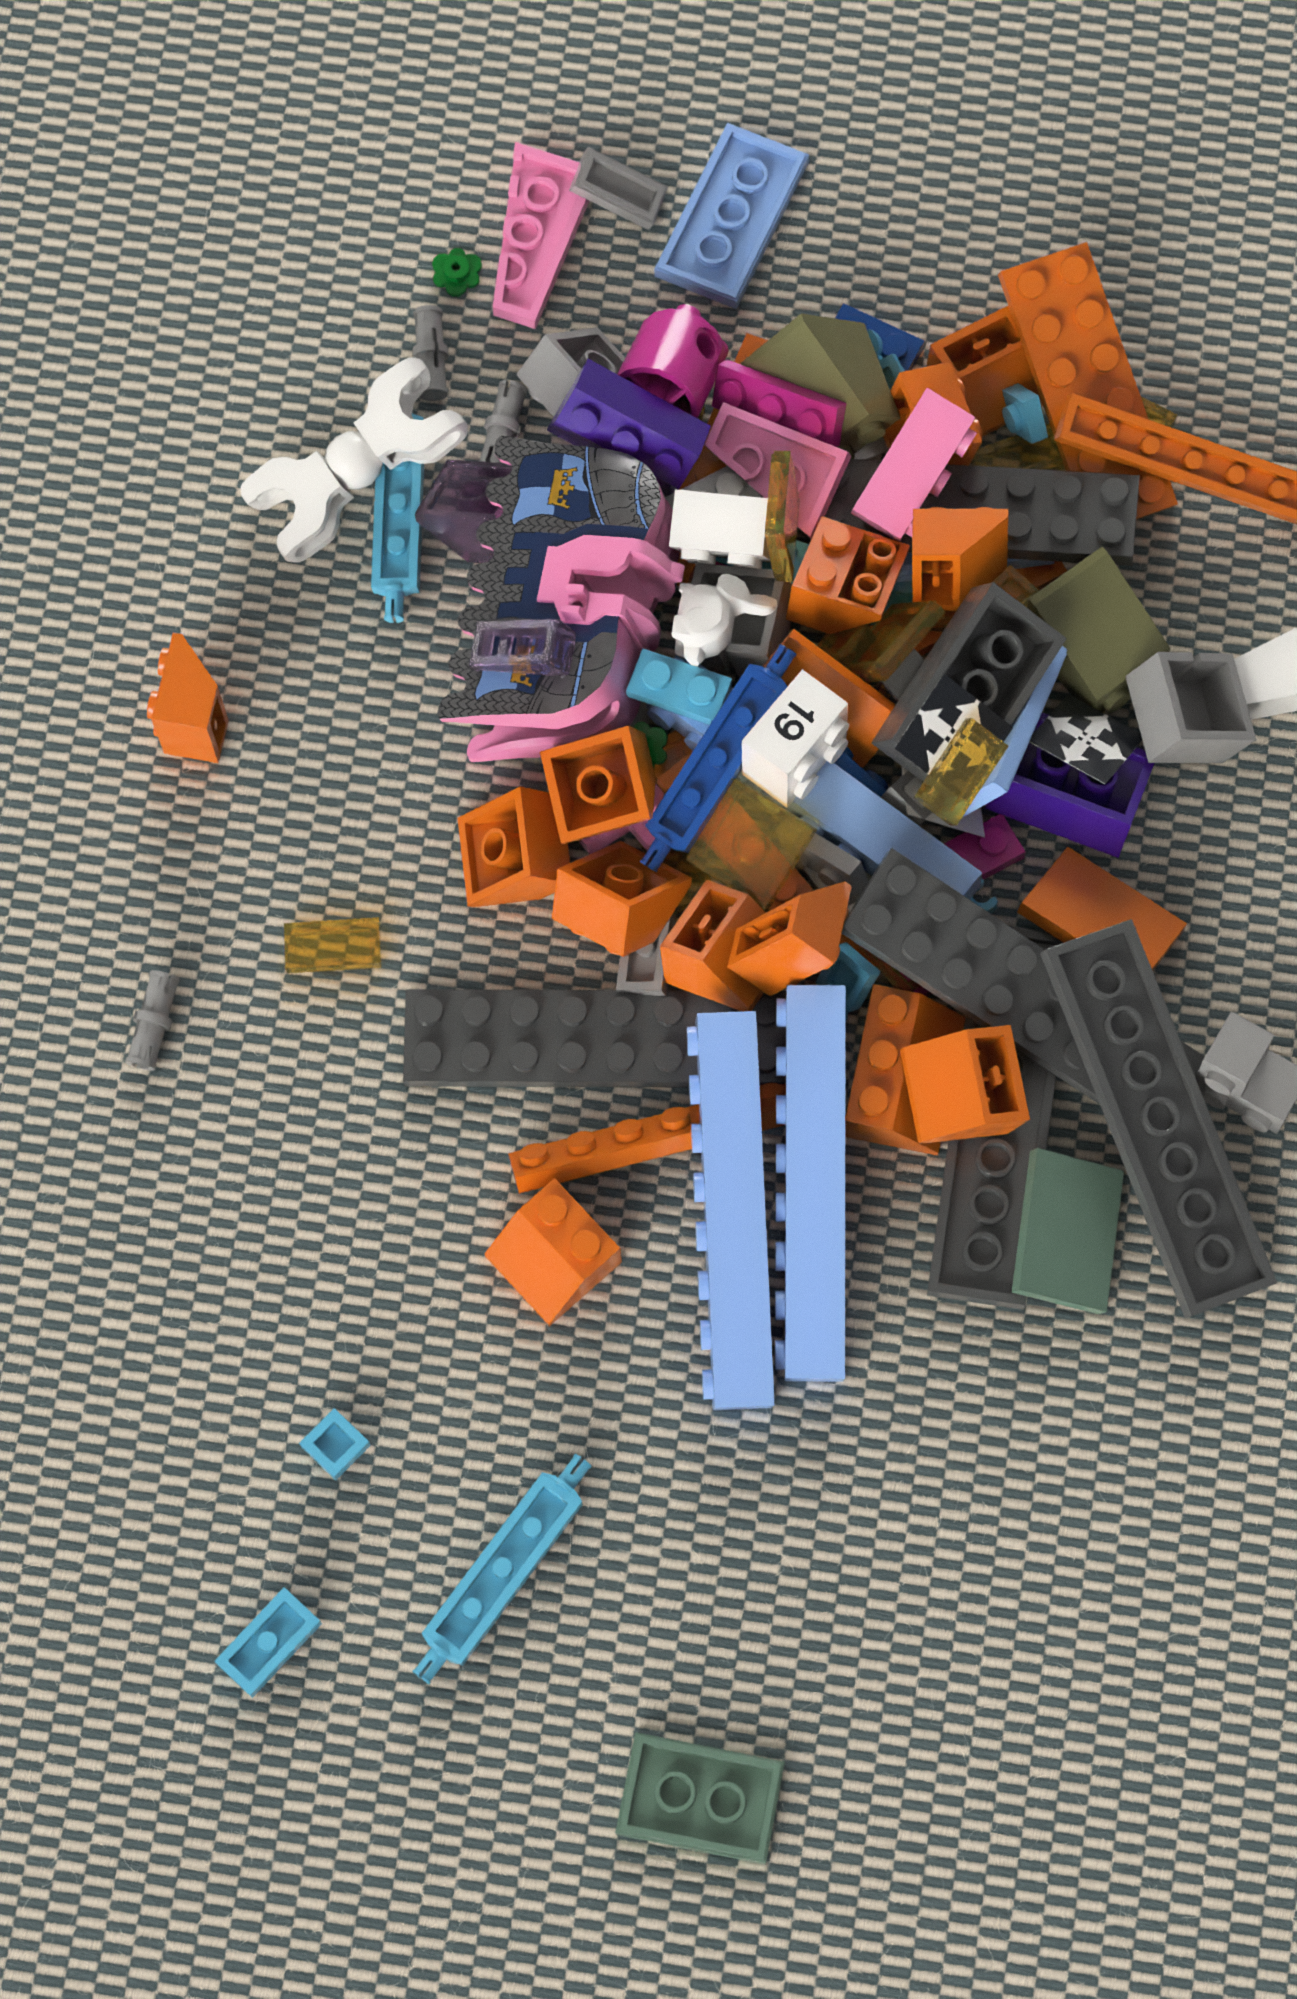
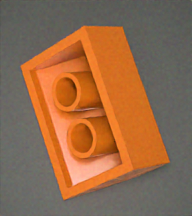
(879, 1095)

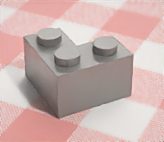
(1248, 1076)

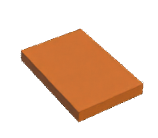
(866, 705)
(1084, 898)

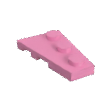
(747, 445)

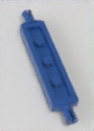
(714, 761)

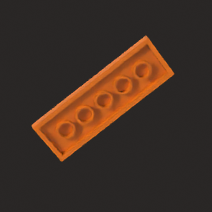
(1077, 351)

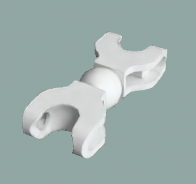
(354, 460)

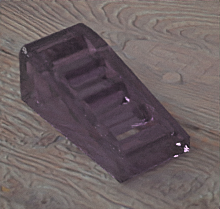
(551, 653)

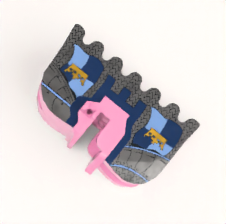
(577, 545)

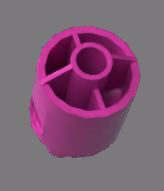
(676, 357)

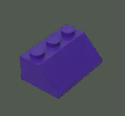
(623, 417)
(1073, 804)

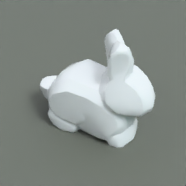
(708, 616)

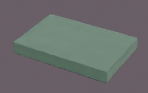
(1068, 1231)
(700, 1798)

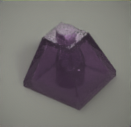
(459, 506)

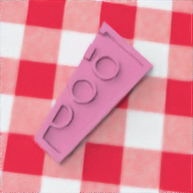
(536, 233)

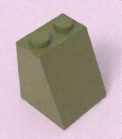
(838, 362)
(1103, 628)

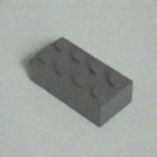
(988, 649)

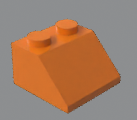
(600, 783)
(511, 849)
(617, 898)
(553, 1252)

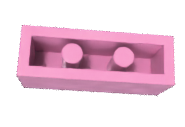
(915, 465)

